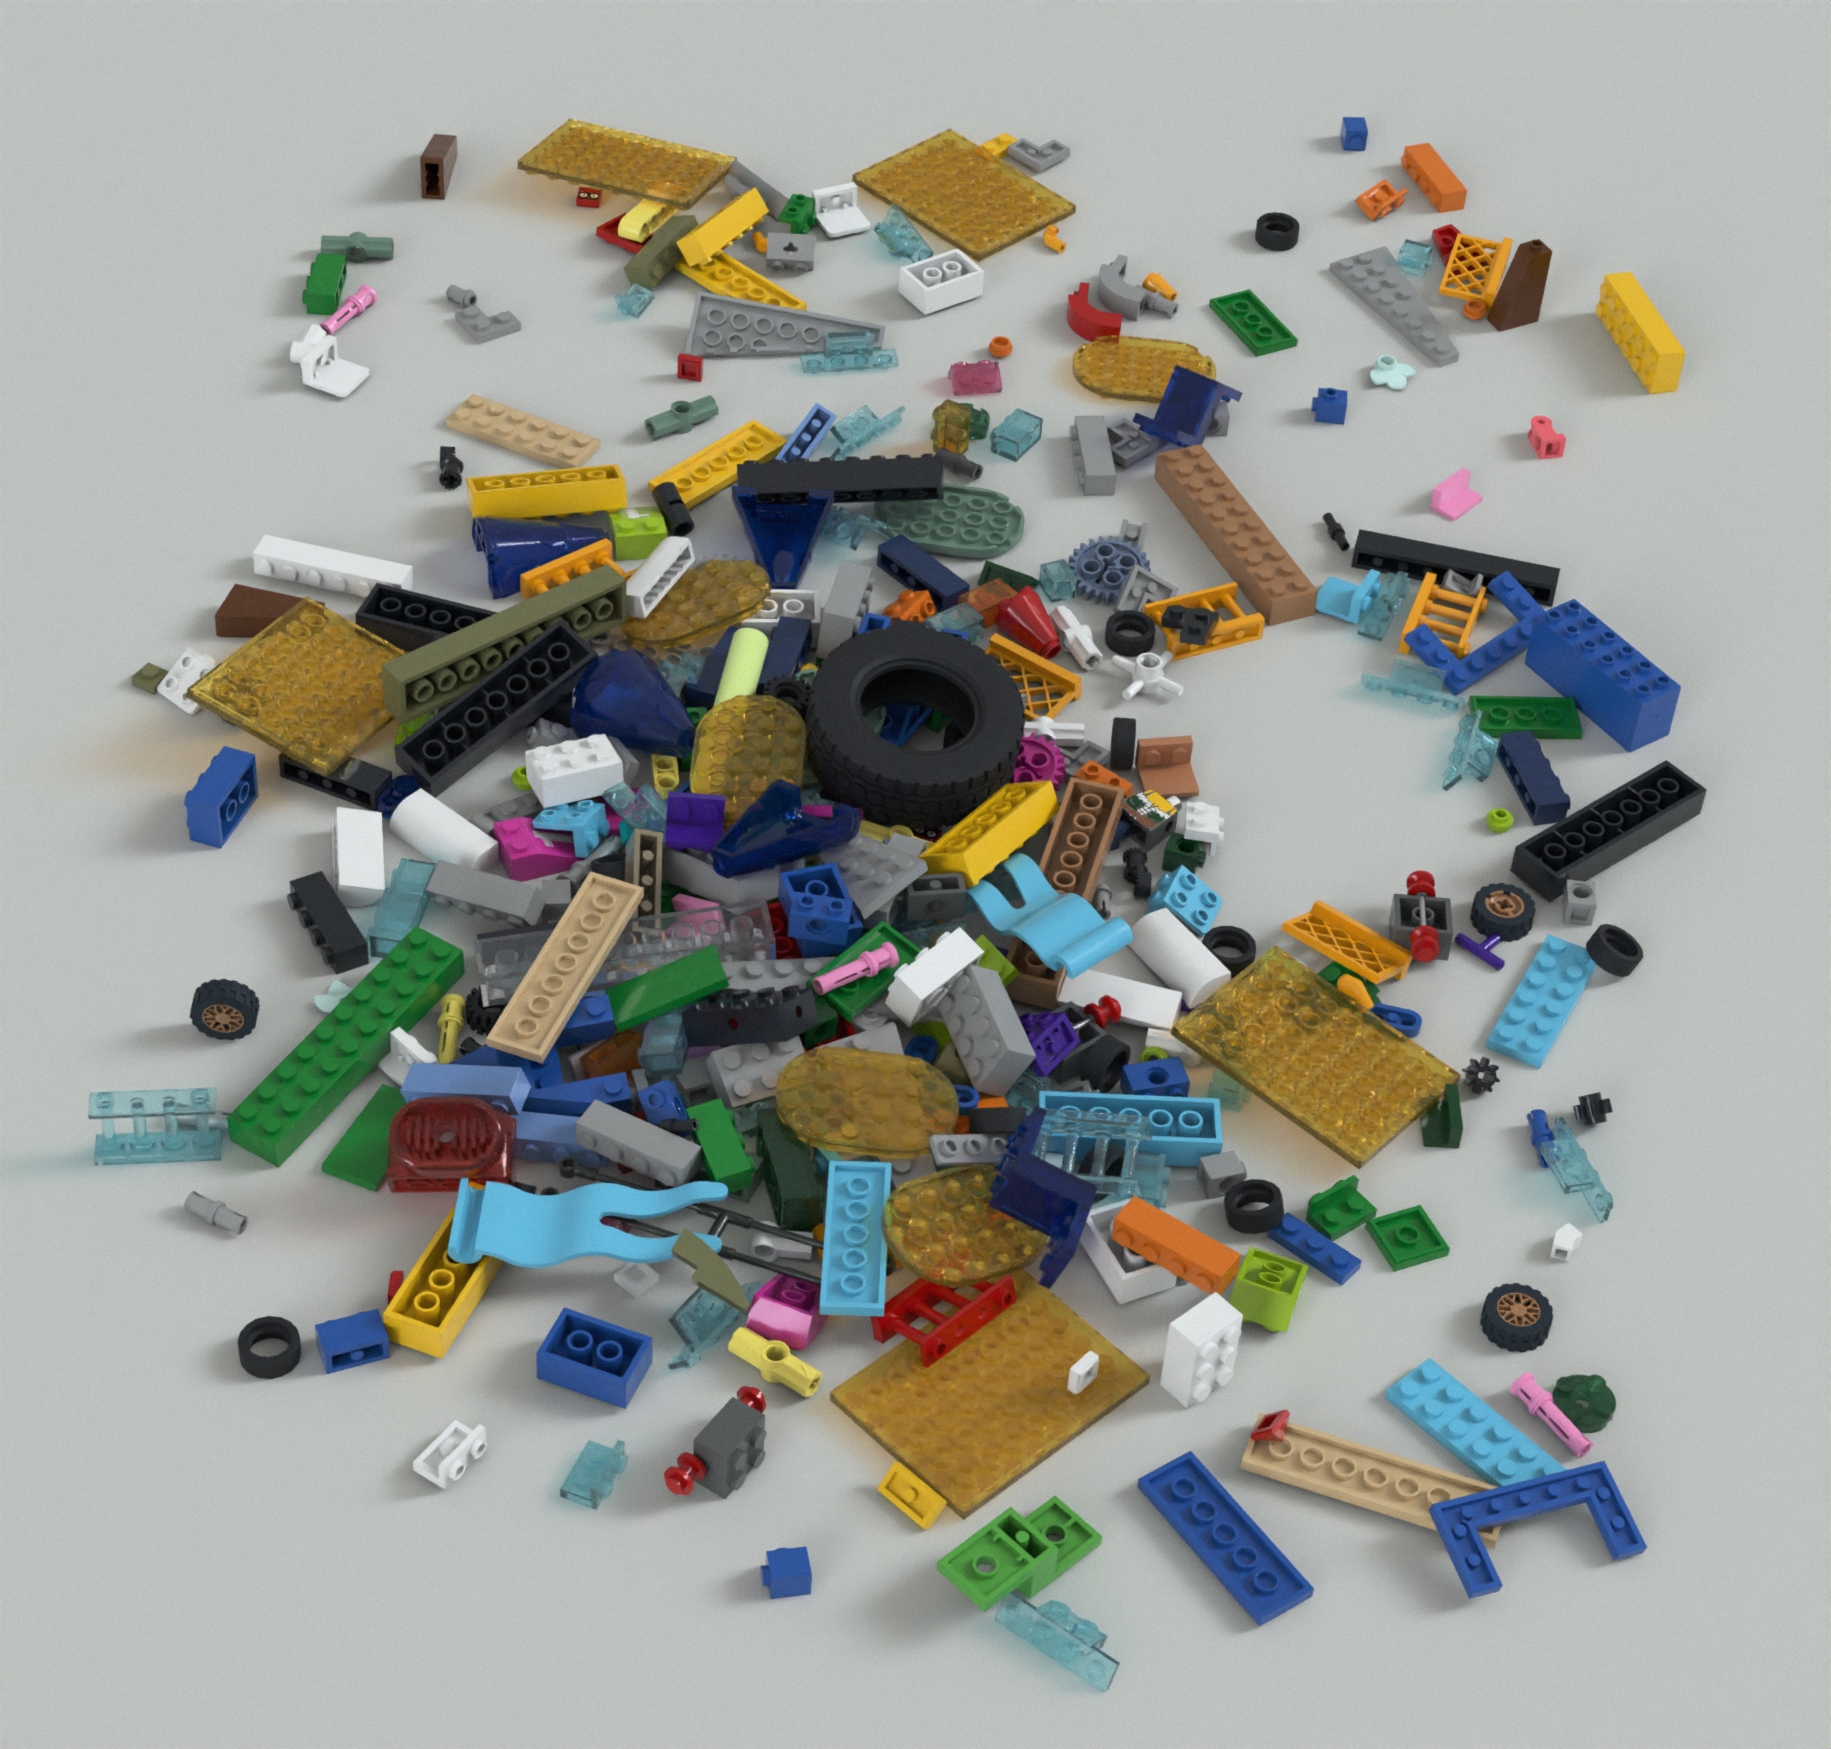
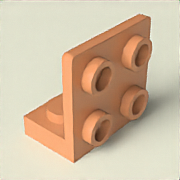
(1166, 766)

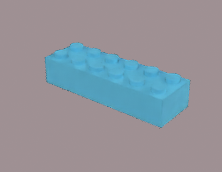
(1182, 1125)

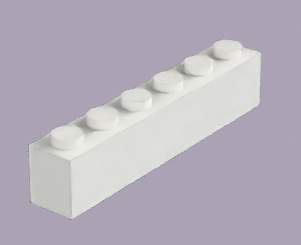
(327, 567)

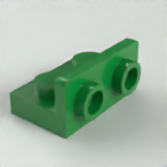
(1339, 1209)

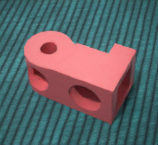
(1544, 438)

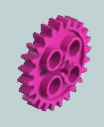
(1039, 762)

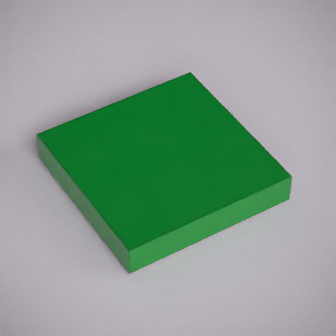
(1407, 1238)

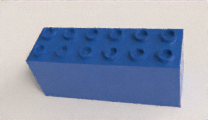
(1603, 675)

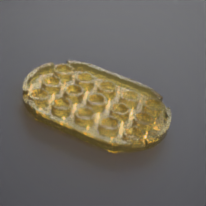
(1135, 366)
(701, 604)
(746, 748)
(866, 1102)
(950, 1234)

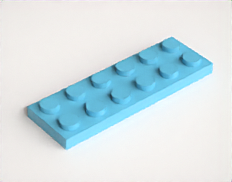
(1542, 1002)
(854, 1240)
(1469, 1427)

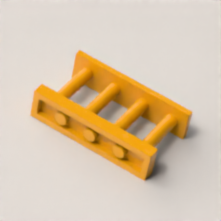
(568, 568)
(1424, 606)
(1226, 633)

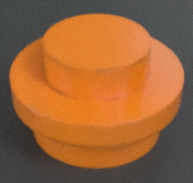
(1474, 309)
(1000, 347)

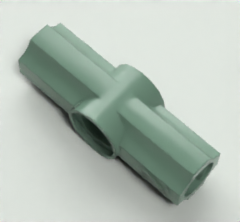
(369, 246)
(681, 417)

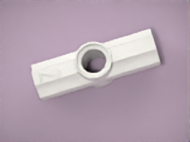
(1076, 638)
(1061, 733)

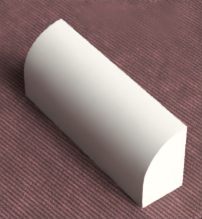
(657, 575)
(442, 833)
(357, 856)
(1178, 957)
(1139, 1002)

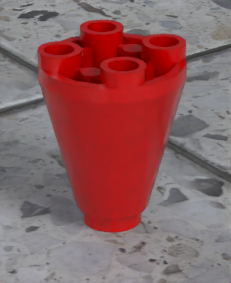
(1028, 623)

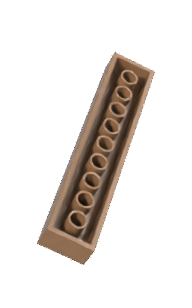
(1235, 535)
(1070, 865)

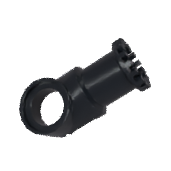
(450, 467)
(1137, 872)

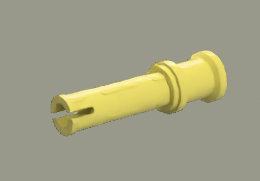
(450, 1025)

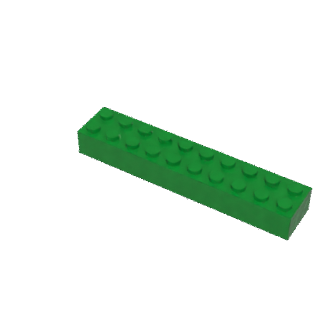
(345, 1046)

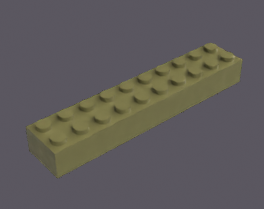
(460, 660)

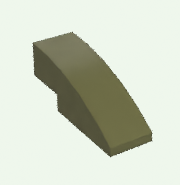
(710, 1271)

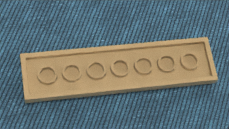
(565, 967)
(1360, 1475)

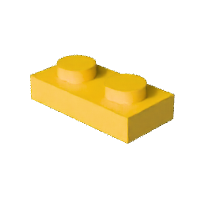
(998, 145)
(911, 1495)

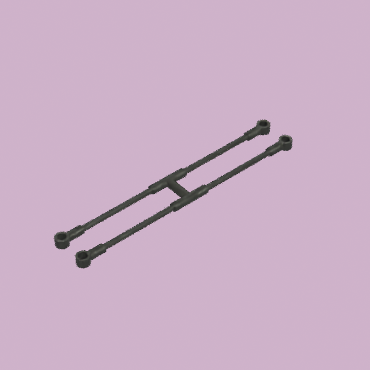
(722, 1218)

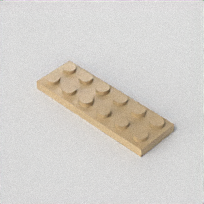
(523, 433)

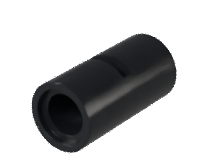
(673, 509)

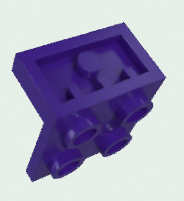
(694, 820)
(1050, 1038)

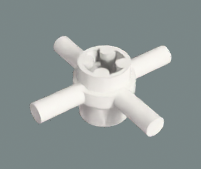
(1147, 674)

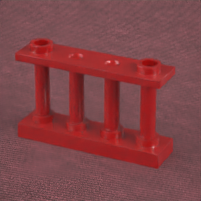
(918, 1302)

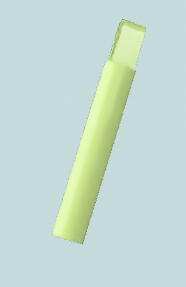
(742, 664)

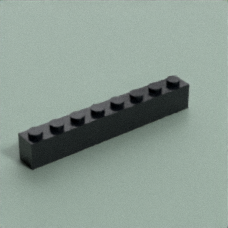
(1395, 554)

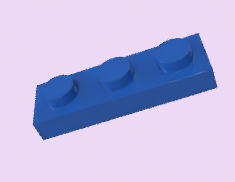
(1315, 1249)

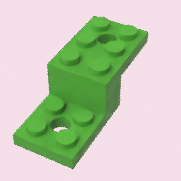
(1019, 1553)

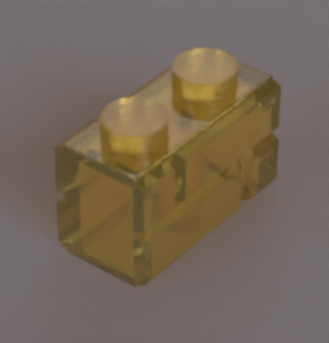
(951, 427)

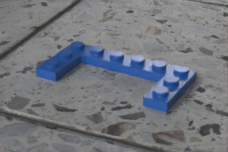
(1491, 655)
(1589, 1484)

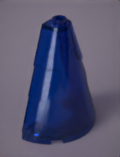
(782, 533)
(522, 545)
(633, 702)
(779, 833)

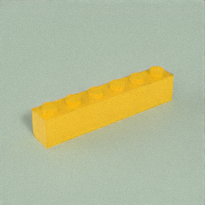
(723, 228)

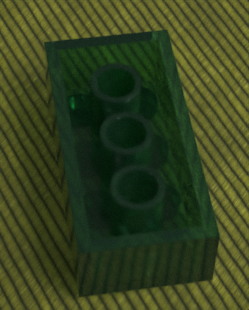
(788, 1174)

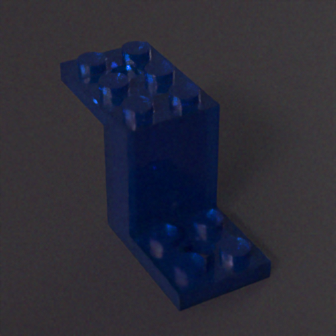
(1186, 408)
(1041, 1196)

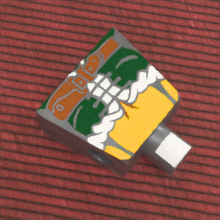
(1150, 817)

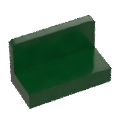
(1011, 577)
(1443, 1121)

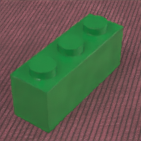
(325, 284)
(721, 1146)

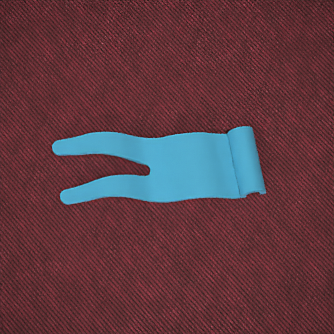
(1056, 926)
(560, 1227)

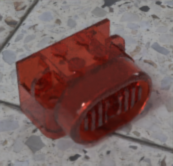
(479, 1151)

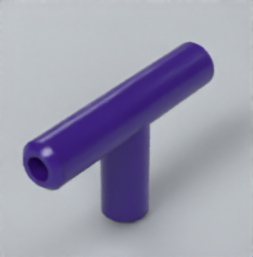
(1482, 950)

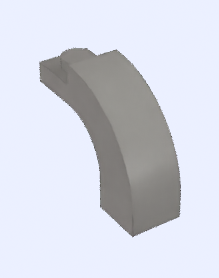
(1117, 294)

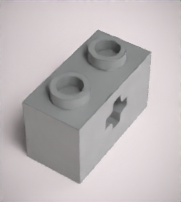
(782, 243)

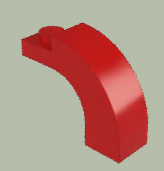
(1087, 320)

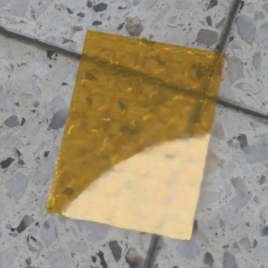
(627, 164)
(964, 194)
(304, 686)
(1316, 1056)
(991, 1401)

